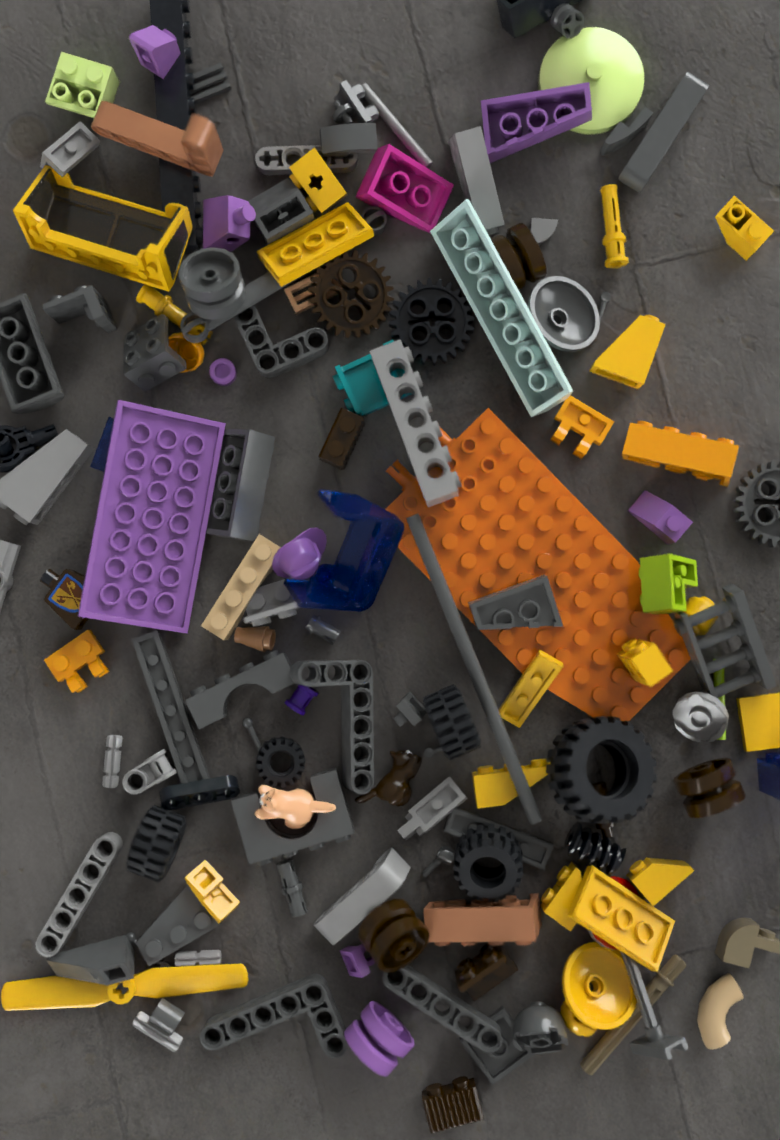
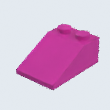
(404, 188)

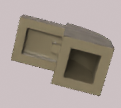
(740, 938)

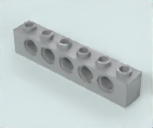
(386, 360)

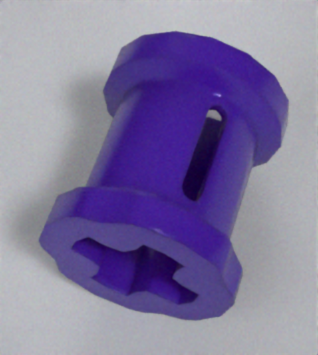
(301, 699)

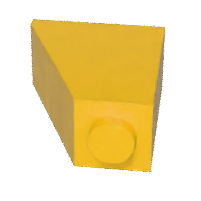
(631, 353)

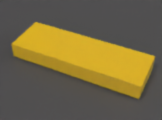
(530, 688)

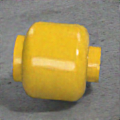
(695, 605)

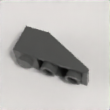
(97, 963)

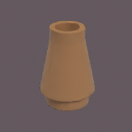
(259, 638)

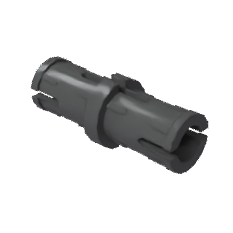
(292, 888)

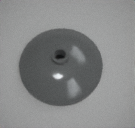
(564, 313)

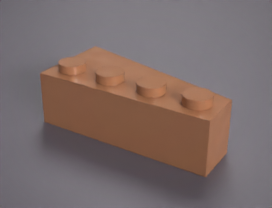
(484, 921)

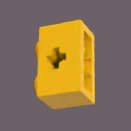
(313, 165)

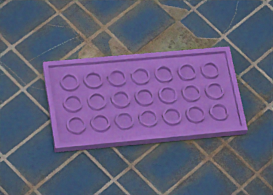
(151, 518)

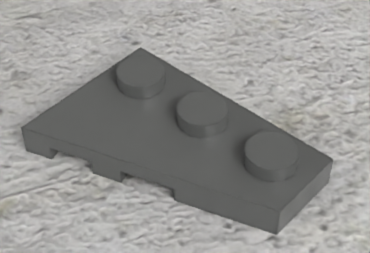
(521, 605)
(175, 927)

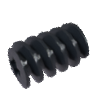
(594, 848)

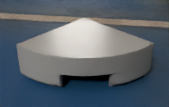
(542, 228)

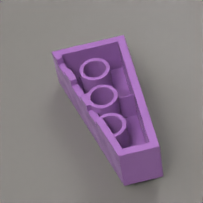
(532, 117)

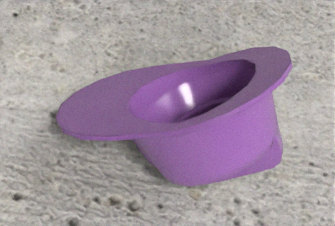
(301, 555)

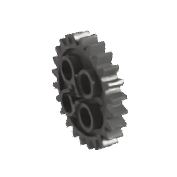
(749, 510)

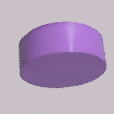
(223, 372)

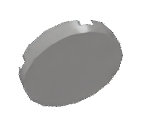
(700, 717)

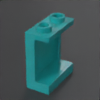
(363, 385)

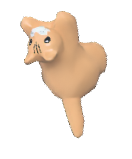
(294, 806)

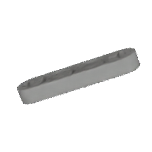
(286, 151)

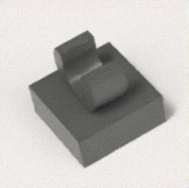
(410, 710)

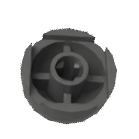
(539, 1029)

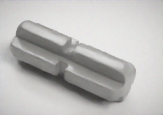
(192, 958)

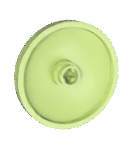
(608, 66)

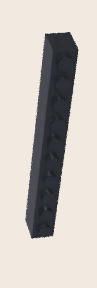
(175, 108)

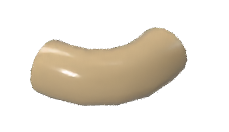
(713, 1011)

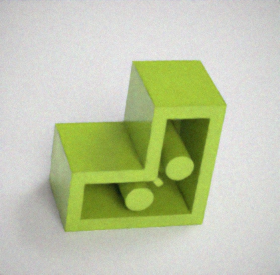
(665, 582)

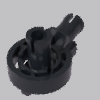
(20, 444)

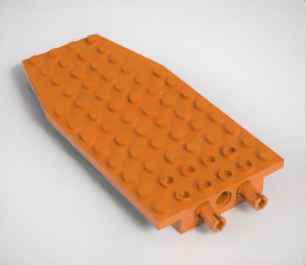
(524, 524)

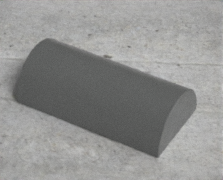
(25, 360)

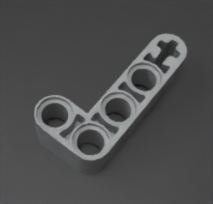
(367, 894)

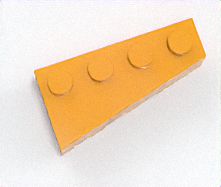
(680, 451)

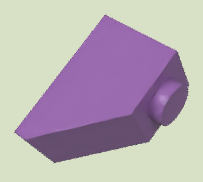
(155, 49)
(660, 517)

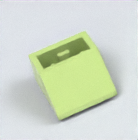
(81, 85)

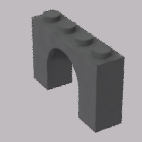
(265, 841)

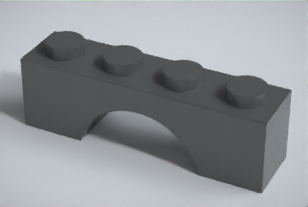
(211, 704)

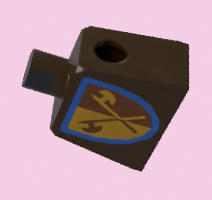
(65, 595)

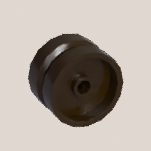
(520, 255)
(709, 788)
(393, 935)

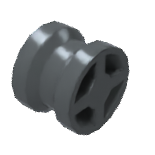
(567, 20)

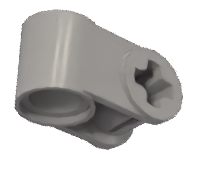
(153, 771)

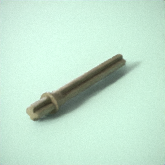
(614, 1036)

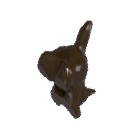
(395, 785)

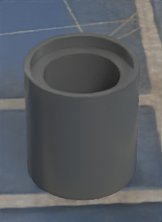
(166, 1016)

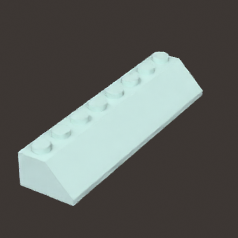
(501, 310)

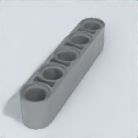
(70, 903)

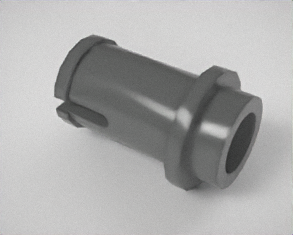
(322, 629)

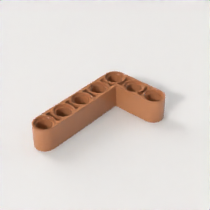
(194, 148)

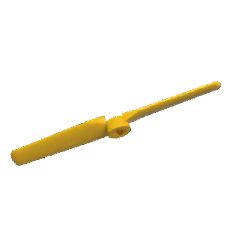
(162, 982)

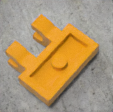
(582, 420)
(74, 656)

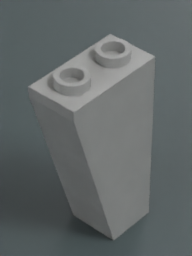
(43, 477)

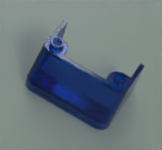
(361, 562)

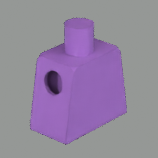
(226, 222)

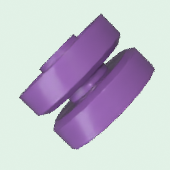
(379, 1038)

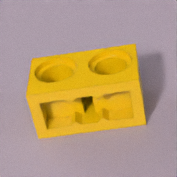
(644, 661)

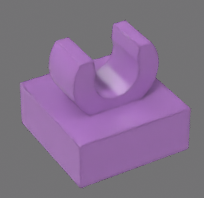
(355, 961)

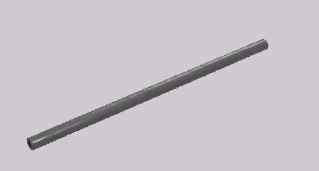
(474, 669)

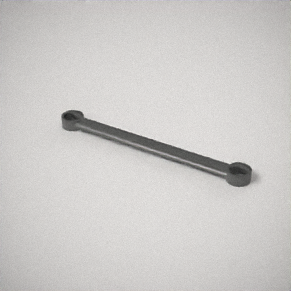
(262, 288)

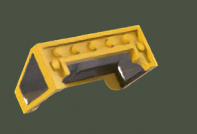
(104, 230)

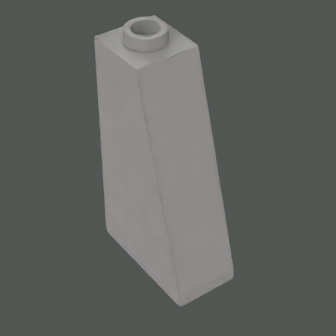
(476, 176)

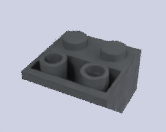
(280, 211)

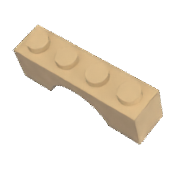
(241, 588)

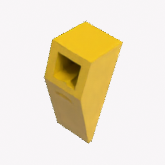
(495, 786)

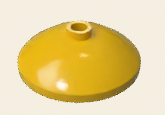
(612, 994)

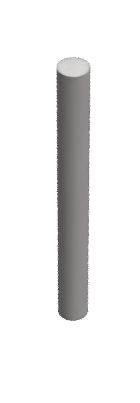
(396, 127)

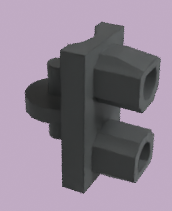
(349, 105)

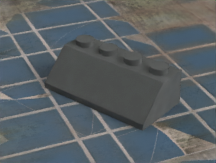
(240, 484)

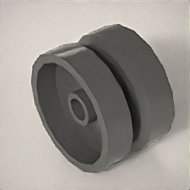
(212, 283)

